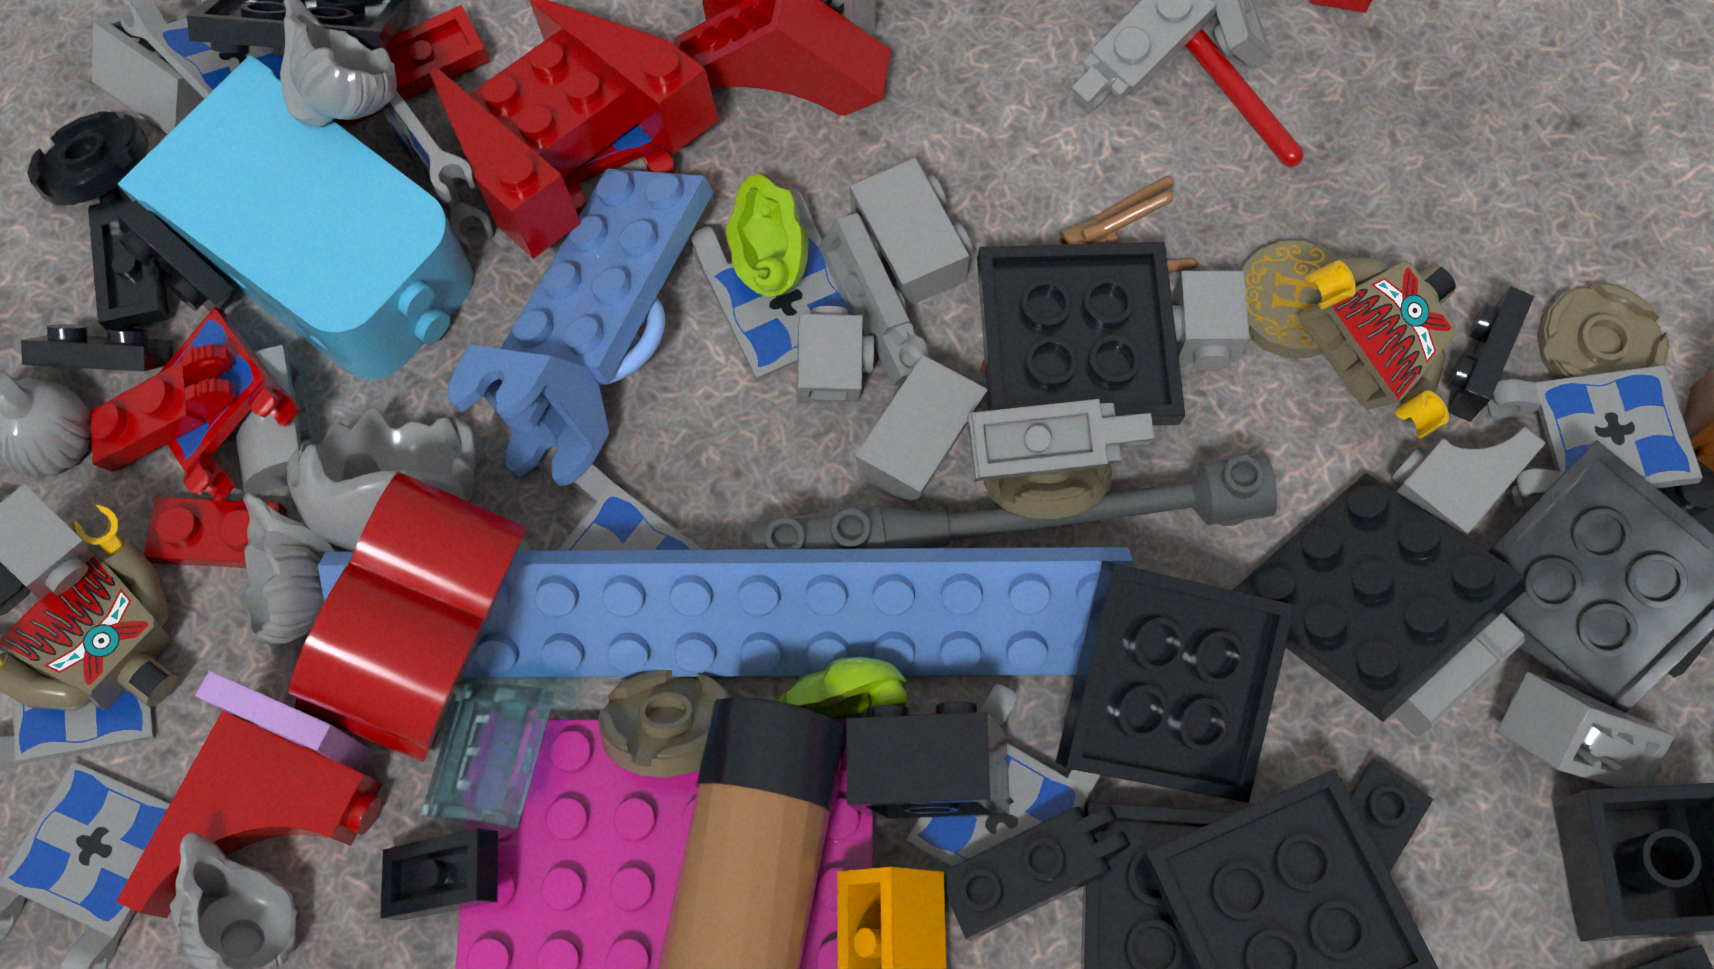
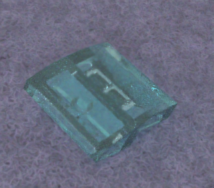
(488, 754)

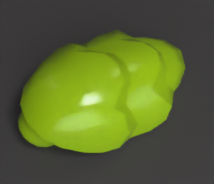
(767, 237)
(848, 687)

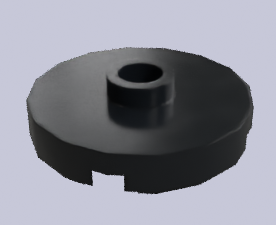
(87, 158)

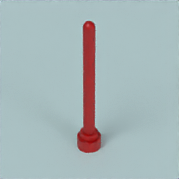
(1245, 99)

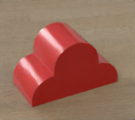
(405, 616)

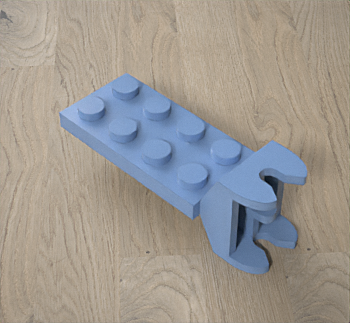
(583, 320)

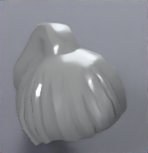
(331, 73)
(41, 426)
(282, 574)
(230, 911)

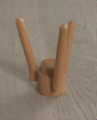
(1103, 226)

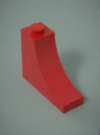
(791, 50)
(245, 791)

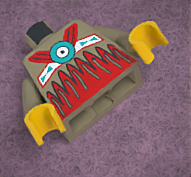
(1385, 333)
(93, 636)

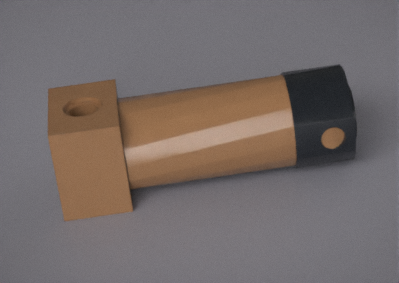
(754, 837)

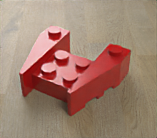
(565, 107)

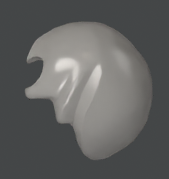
(348, 471)

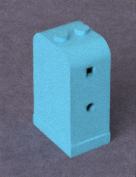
(307, 225)

